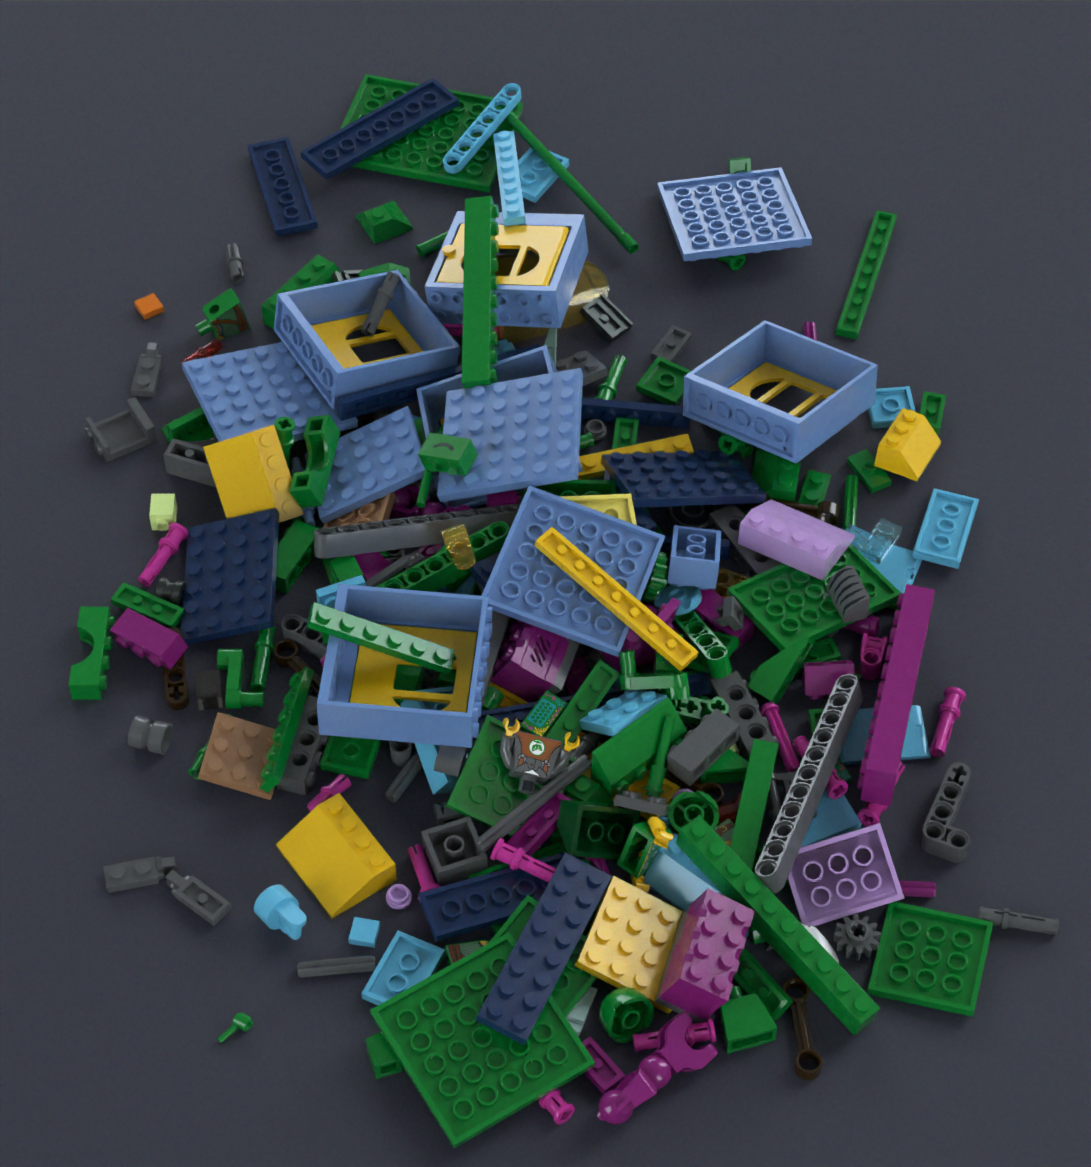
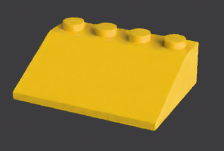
(252, 474)
(337, 856)

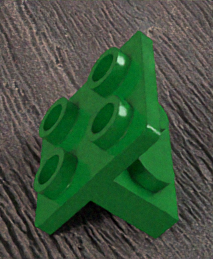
(189, 427)

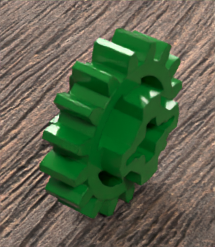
(657, 579)

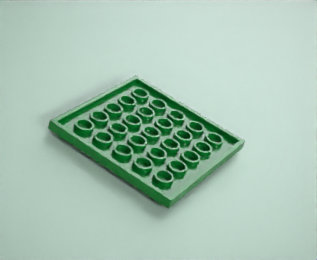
(466, 1068)

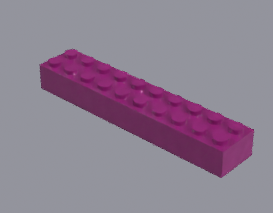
(896, 695)

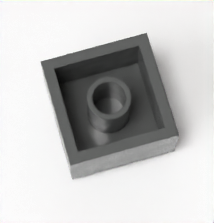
(453, 851)

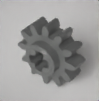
(857, 936)

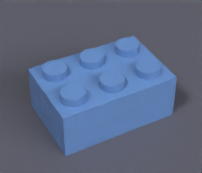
(694, 557)

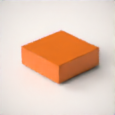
(149, 306)

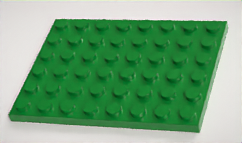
(422, 151)

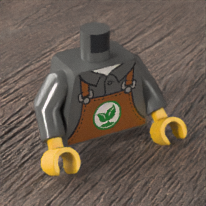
(532, 756)

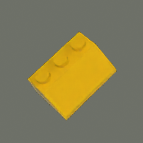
(907, 445)

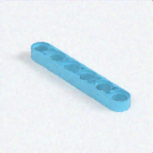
(483, 128)

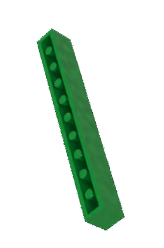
(479, 292)
(778, 925)

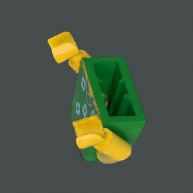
(641, 849)

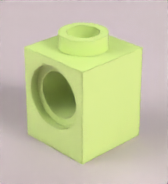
(162, 511)

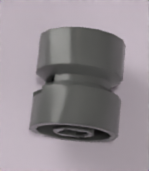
(145, 734)

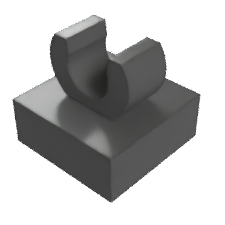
(731, 614)

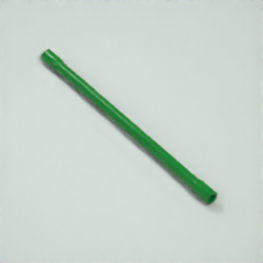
(623, 238)

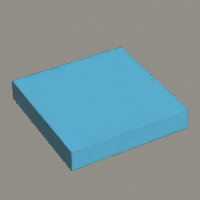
(888, 405)

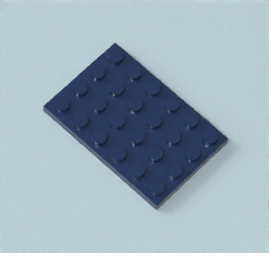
(682, 478)
(230, 577)

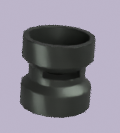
(170, 590)

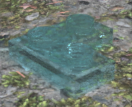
(878, 542)

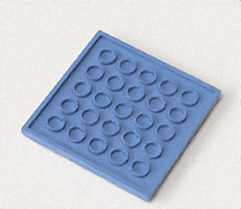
(733, 214)
(254, 389)
(521, 432)
(543, 595)

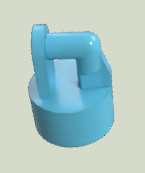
(280, 911)

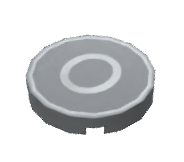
(691, 516)

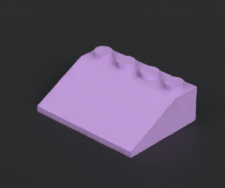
(793, 538)
(844, 876)

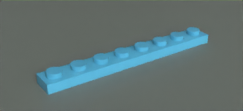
(509, 178)

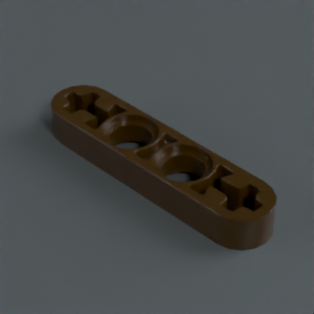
(181, 685)

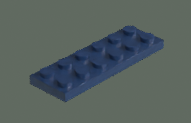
(282, 186)
(480, 900)

